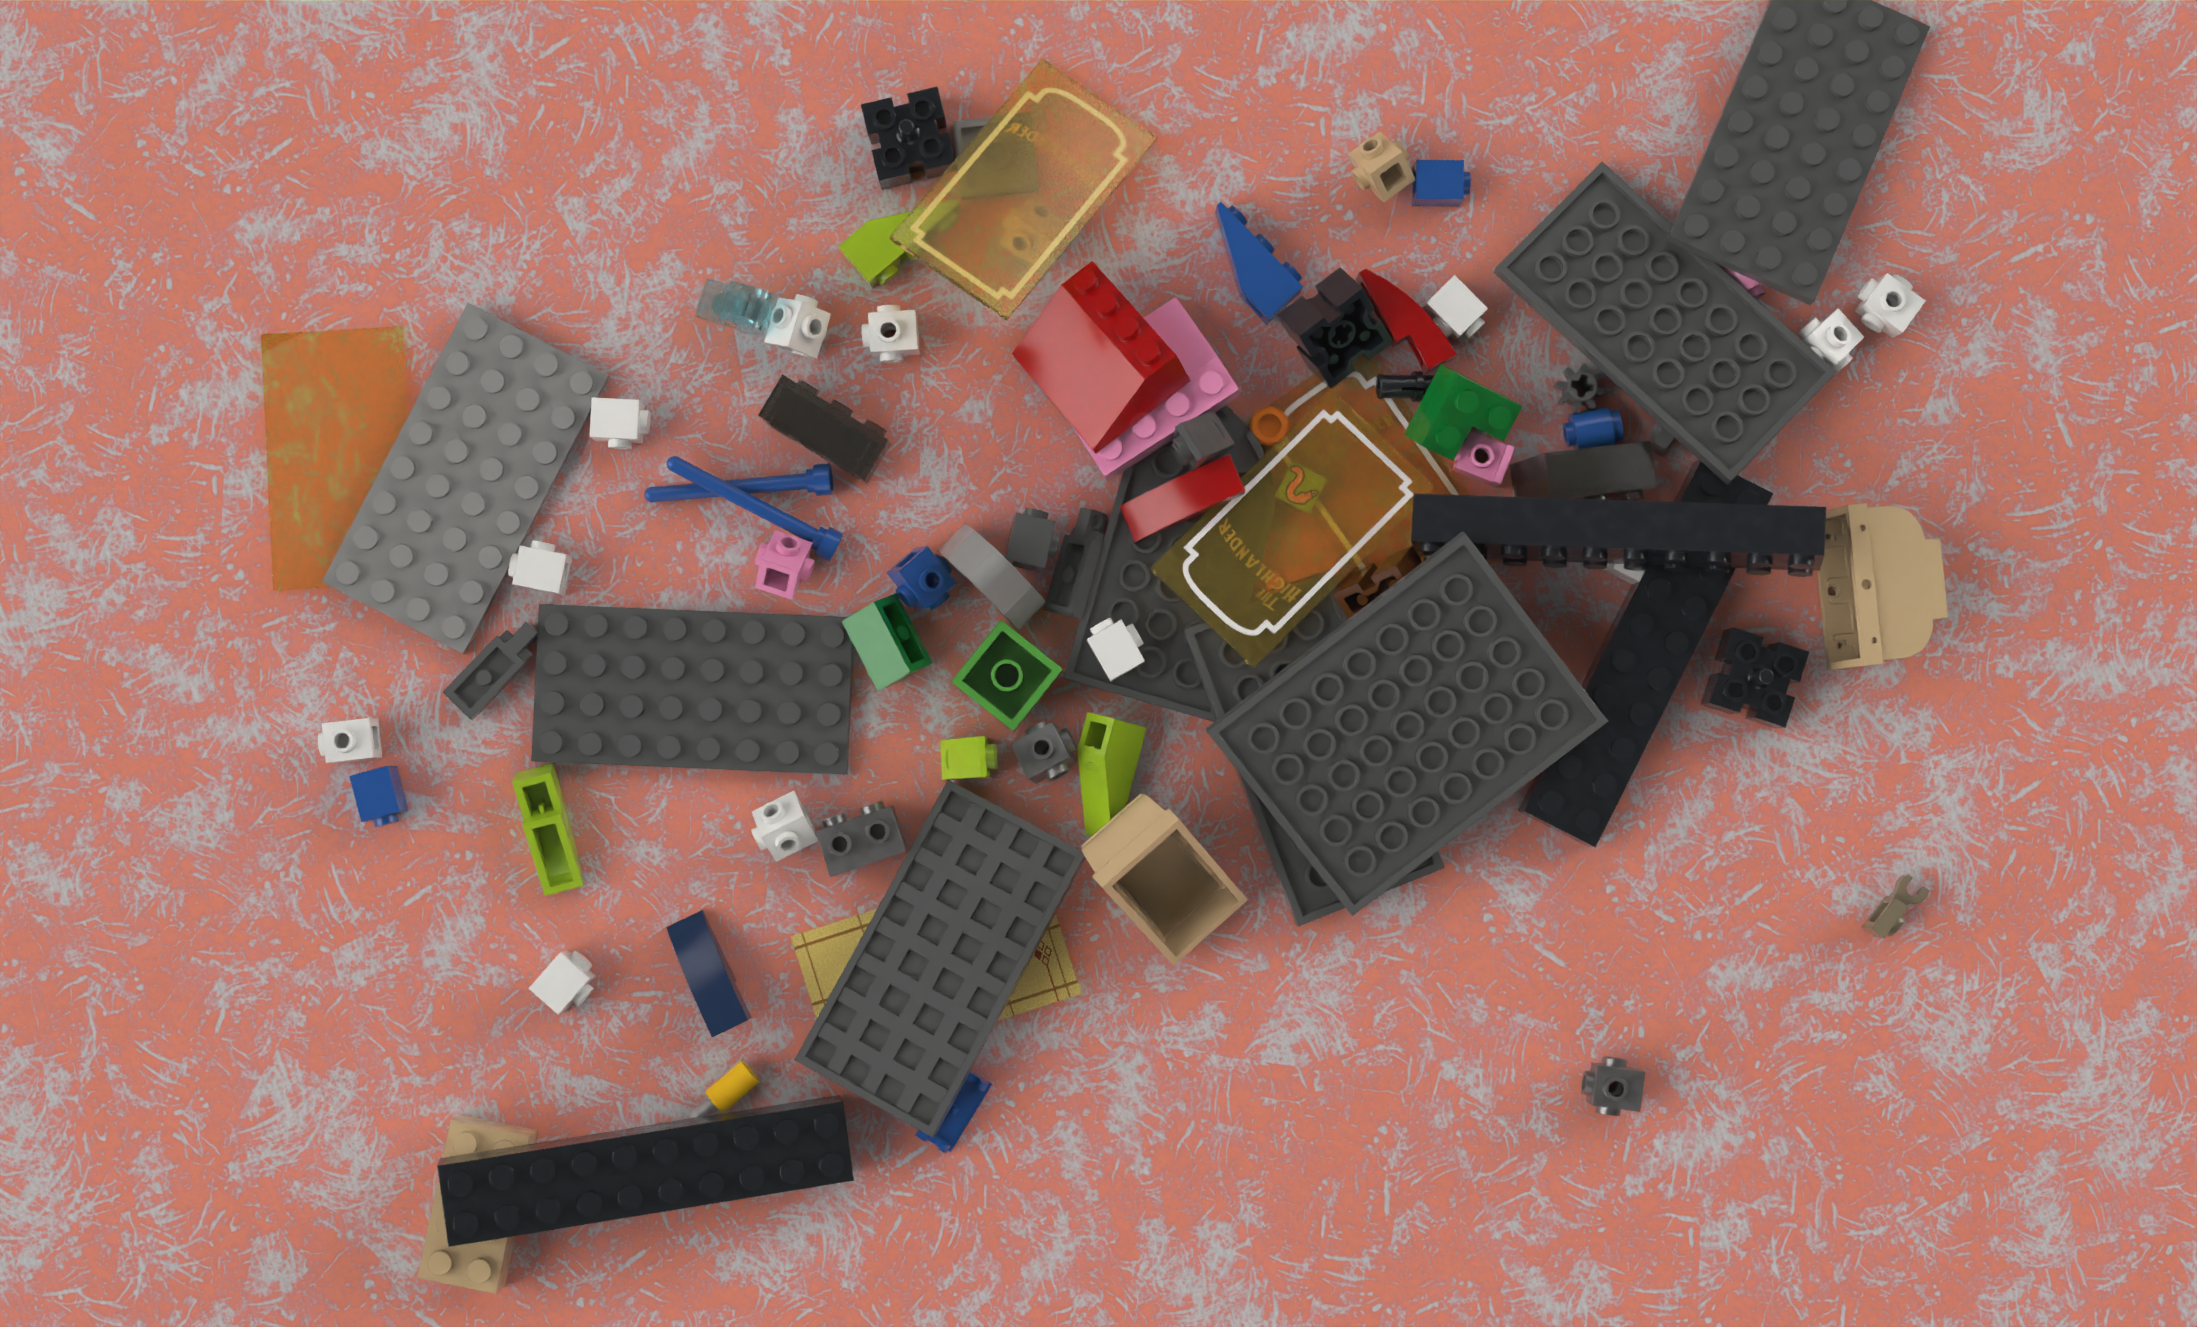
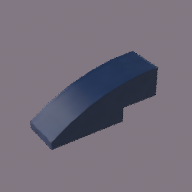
(708, 973)

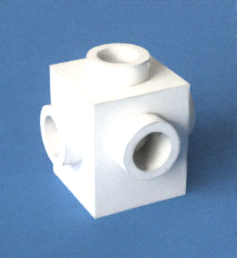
(1888, 304)
(798, 326)
(1822, 339)
(902, 343)
(783, 826)

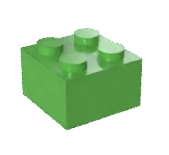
(1007, 675)

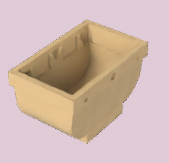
(1883, 585)
(1161, 877)

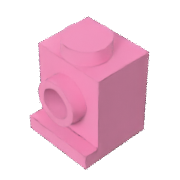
(1490, 471)

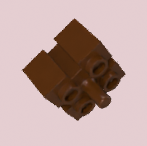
(1370, 582)

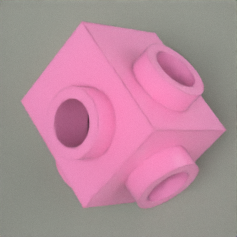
(783, 564)

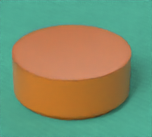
(1269, 425)

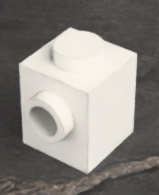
(1456, 310)
(619, 422)
(540, 568)
(1116, 647)
(350, 740)
(564, 981)

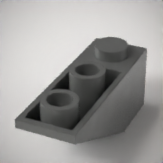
(1200, 441)

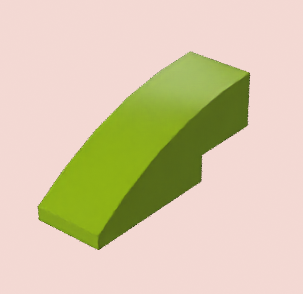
(548, 829)

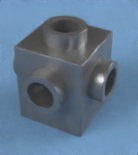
(1033, 747)
(1626, 1092)

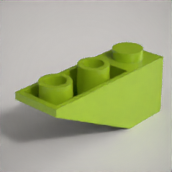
(873, 252)
(968, 758)
(1107, 767)

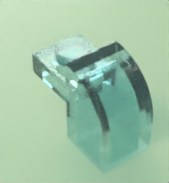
(736, 306)

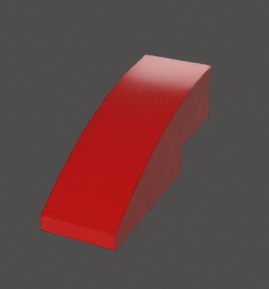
(1406, 321)
(1182, 498)

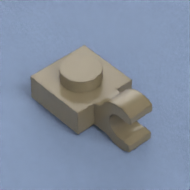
(1888, 915)

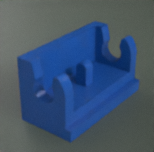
(960, 1113)

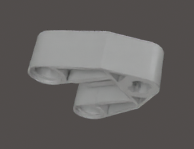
(992, 575)

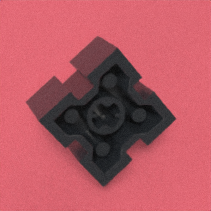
(908, 137)
(1335, 327)
(1754, 678)

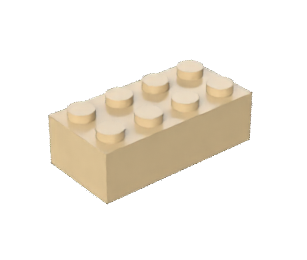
(479, 1264)

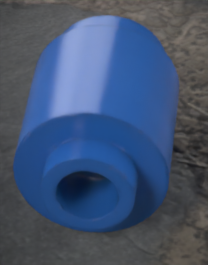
(1593, 428)

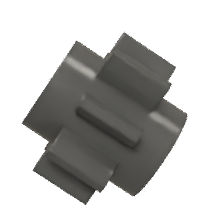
(1589, 383)

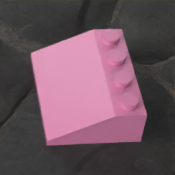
(1207, 391)

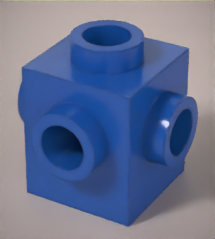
(922, 579)

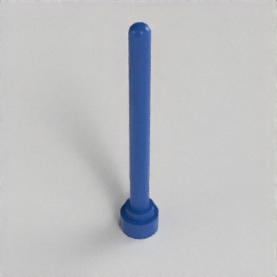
(814, 480)
(822, 540)

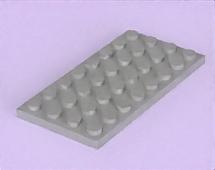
(465, 478)

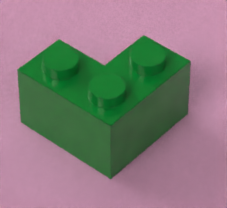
(1454, 406)

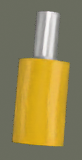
(728, 1090)

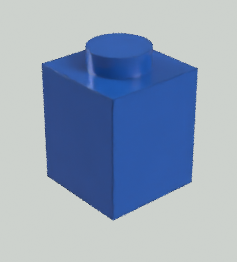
(1440, 183)
(379, 795)

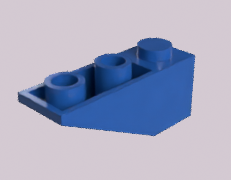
(1258, 275)

